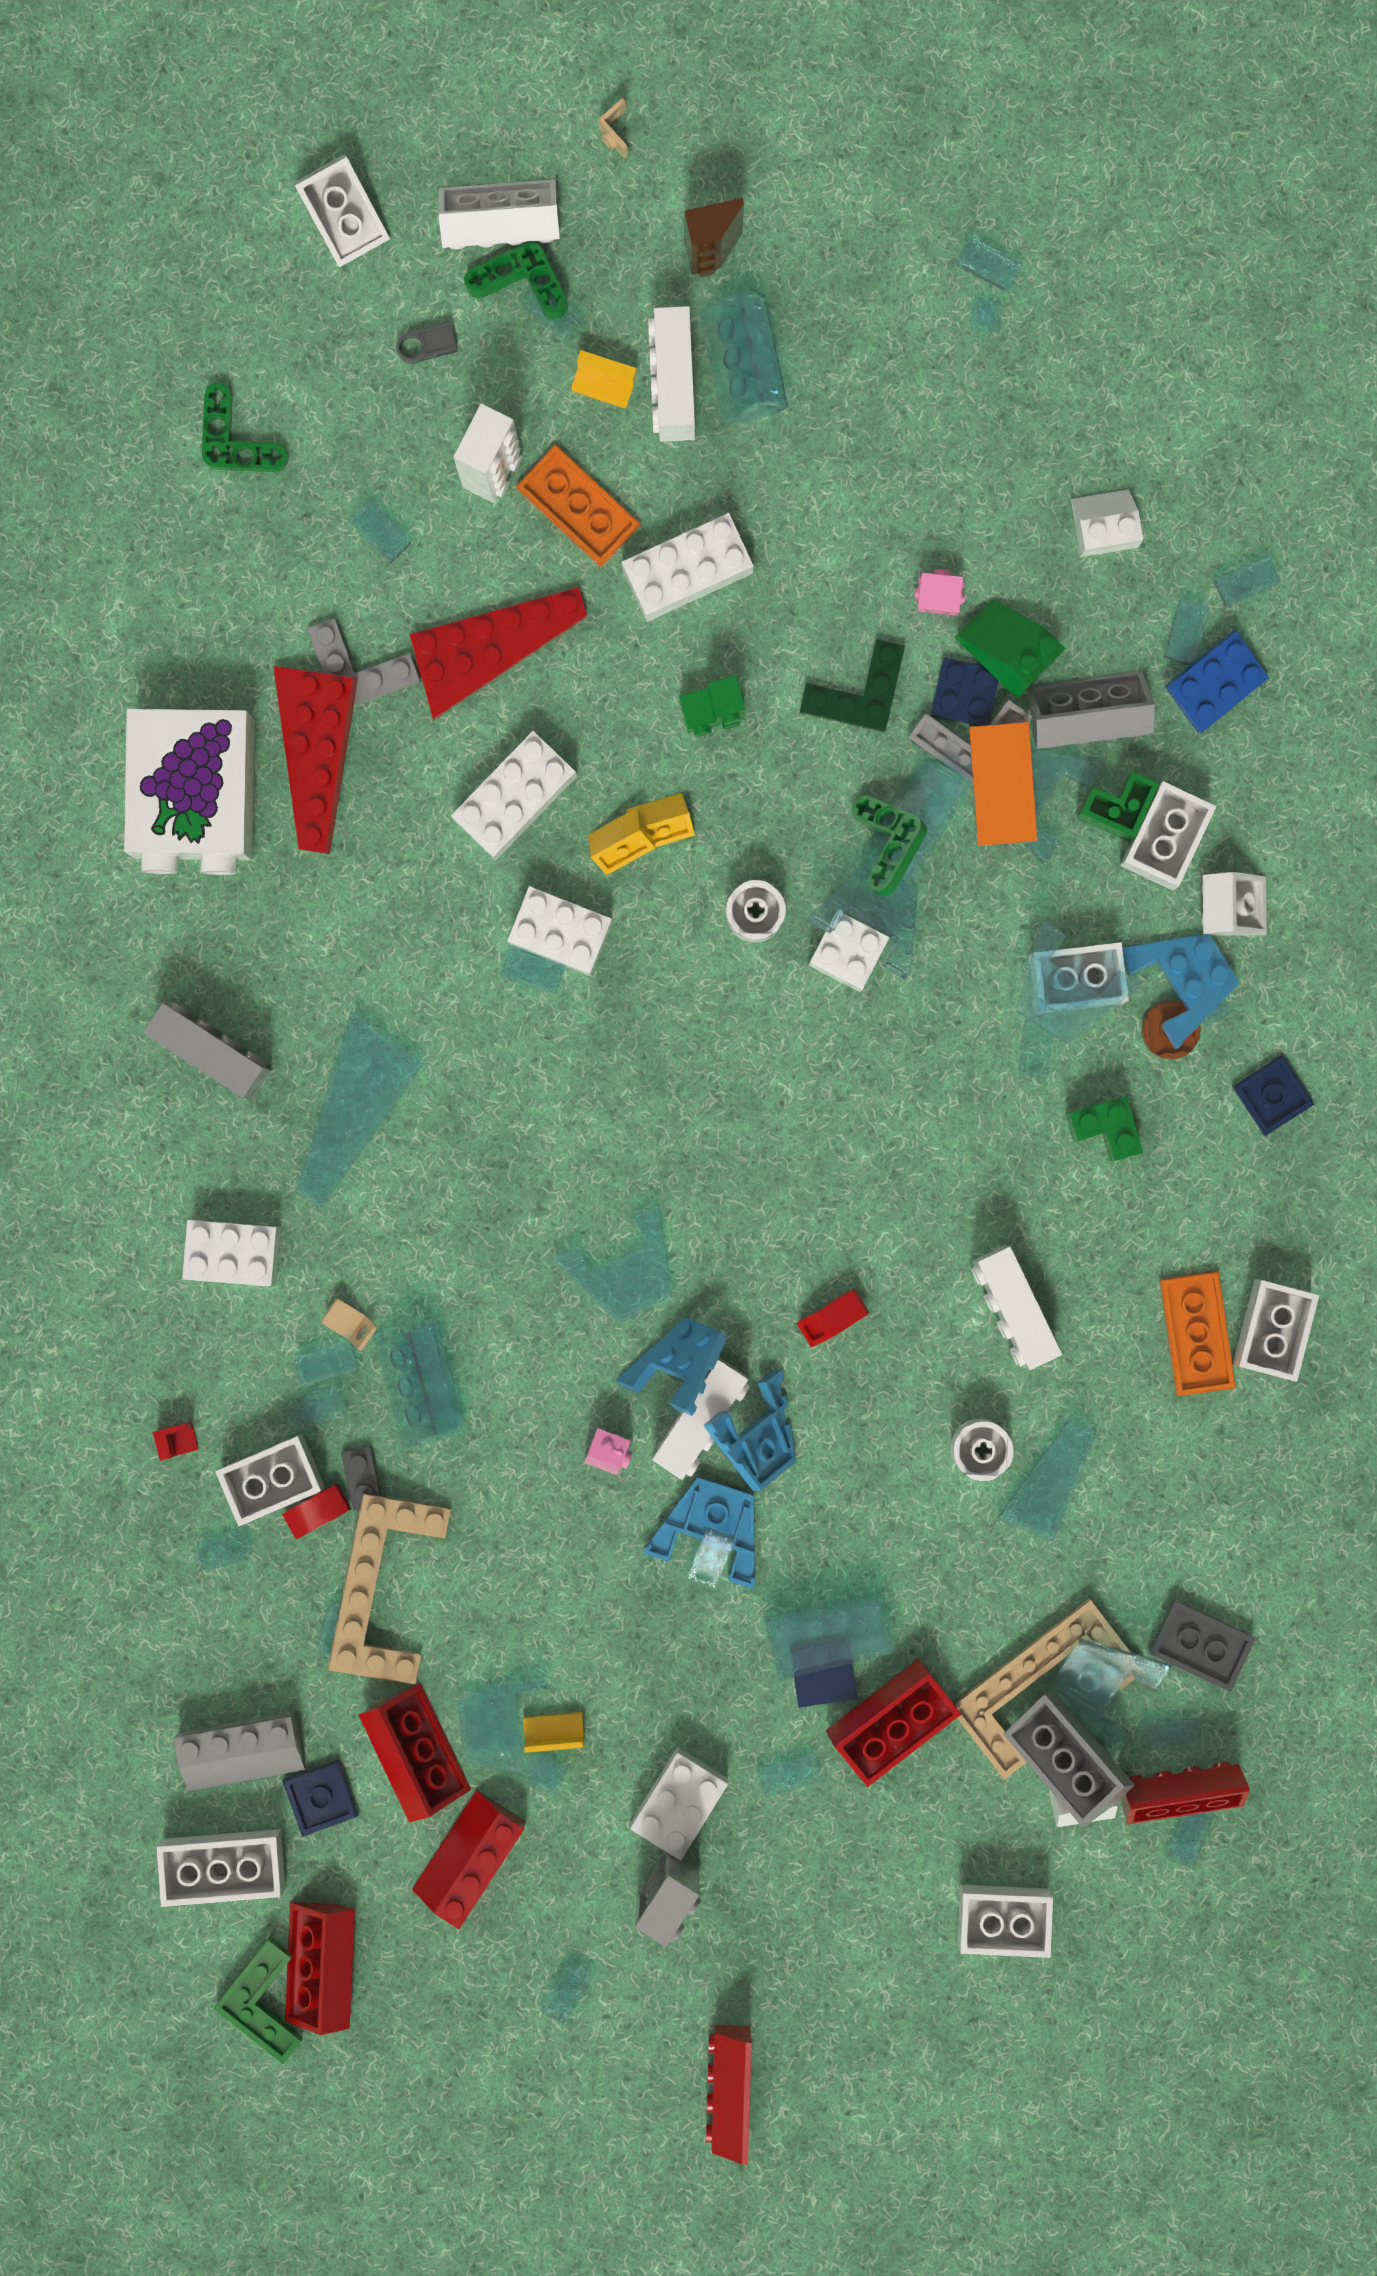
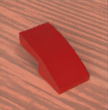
(316, 1511)

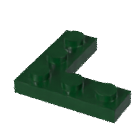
(864, 711)

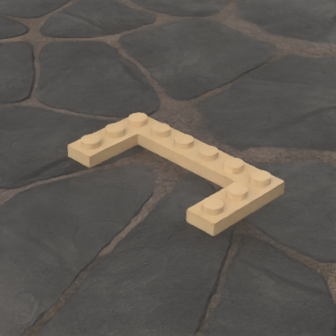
(348, 1647)
(1020, 1672)

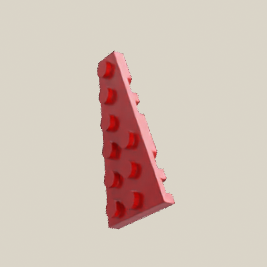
(478, 649)
(315, 733)

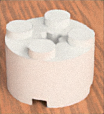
(768, 900)
(993, 1461)

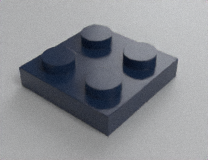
(964, 693)

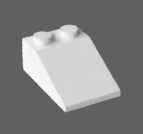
(341, 210)

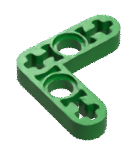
(521, 269)
(223, 440)
(897, 832)

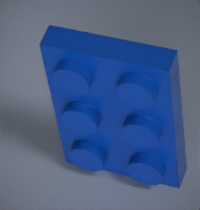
(1216, 681)

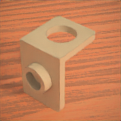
(609, 136)
(349, 1323)

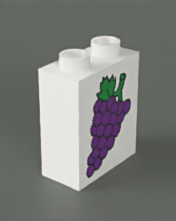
(189, 788)

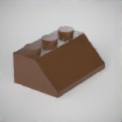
(712, 234)

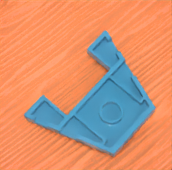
(1195, 973)
(683, 1353)
(766, 1445)
(714, 1507)

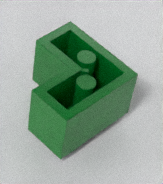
(713, 707)
(1120, 814)
(1113, 1121)

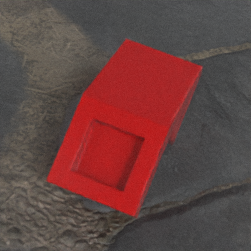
(833, 1318)

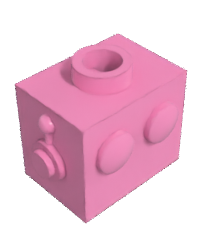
(940, 593)
(609, 1452)

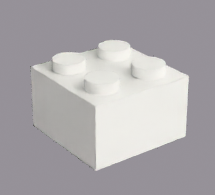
(849, 952)

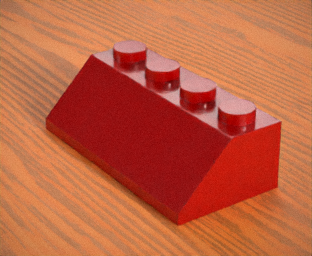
(892, 1722)
(414, 1753)
(1185, 1793)
(468, 1859)
(320, 1966)
(730, 2092)

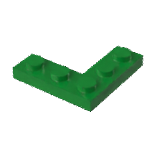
(244, 2011)

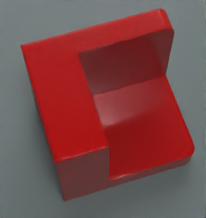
(175, 1440)

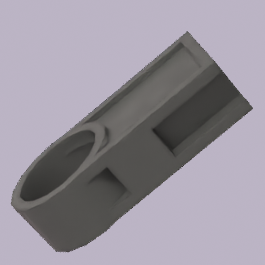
(435, 342)

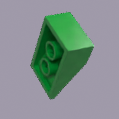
(1010, 646)

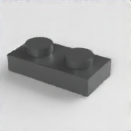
(360, 1474)

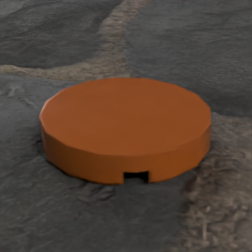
(1155, 1037)

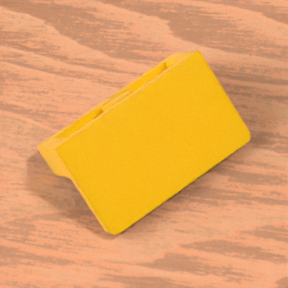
(604, 379)
(666, 819)
(620, 842)
(553, 1732)

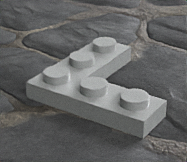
(372, 681)
(952, 749)

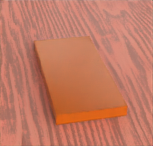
(578, 505)
(1003, 784)
(1197, 1333)

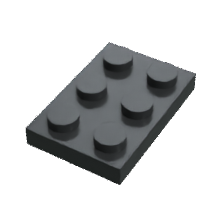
(1201, 1645)

